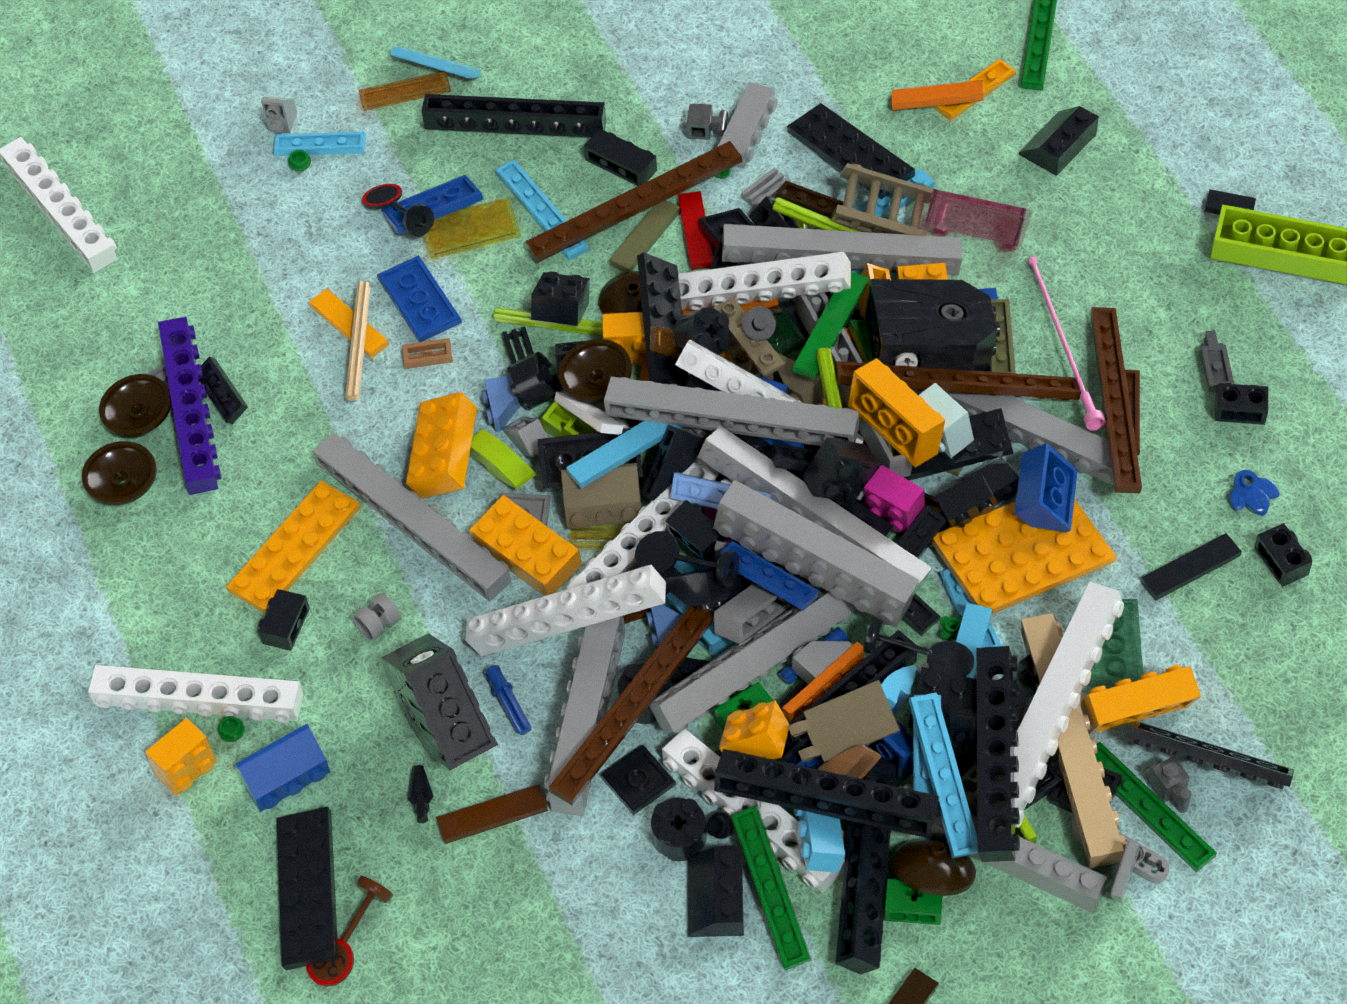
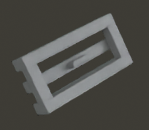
(762, 186)

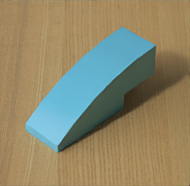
(898, 686)

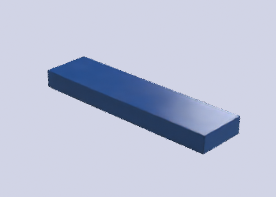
(772, 577)

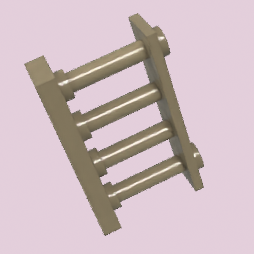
(867, 220)
(751, 355)

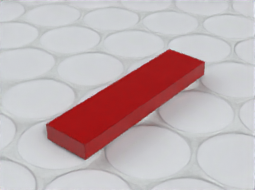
(697, 242)

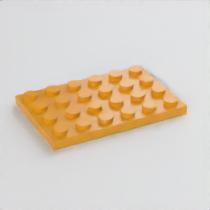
(1008, 562)

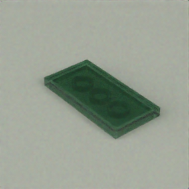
(1122, 652)

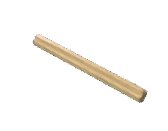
(357, 341)

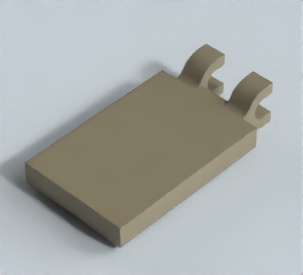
(846, 722)

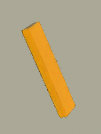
(992, 77)
(341, 318)

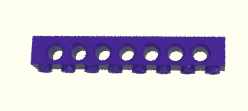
(197, 478)

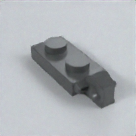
(1215, 361)

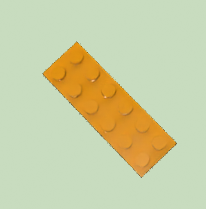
(294, 545)

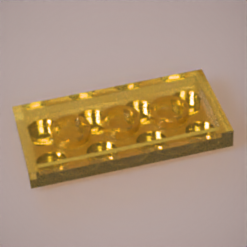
(472, 228)

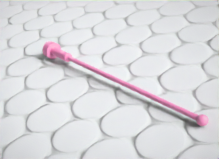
(1093, 418)

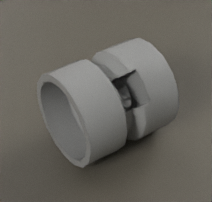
(376, 617)

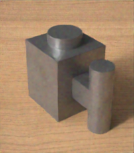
(701, 121)
(1171, 782)

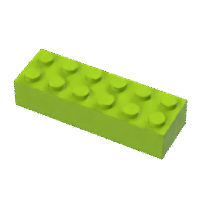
(1281, 244)

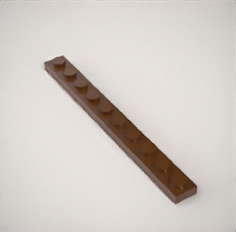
(633, 201)
(974, 381)
(1115, 401)
(631, 704)

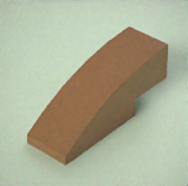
(852, 762)

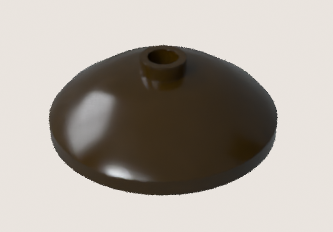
(618, 294)
(591, 362)
(135, 396)
(119, 463)
(931, 870)

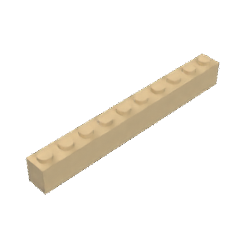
(1077, 757)

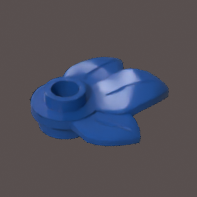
(1255, 495)

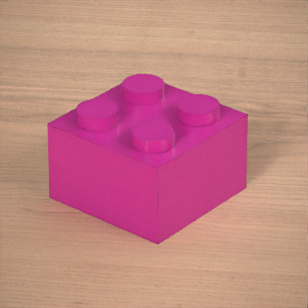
(894, 498)

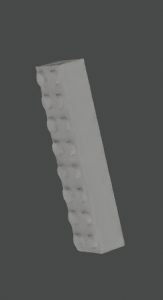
(815, 553)
(587, 701)

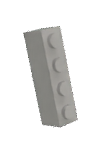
(749, 120)
(748, 612)

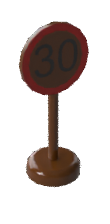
(336, 971)

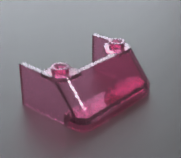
(978, 218)

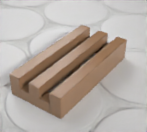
(427, 356)

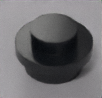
(720, 825)

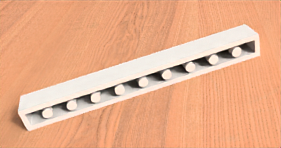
(1062, 687)

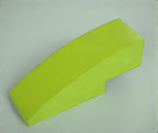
(562, 422)
(500, 459)

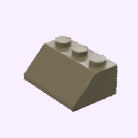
(605, 501)

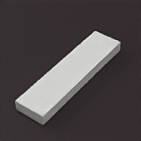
(589, 414)

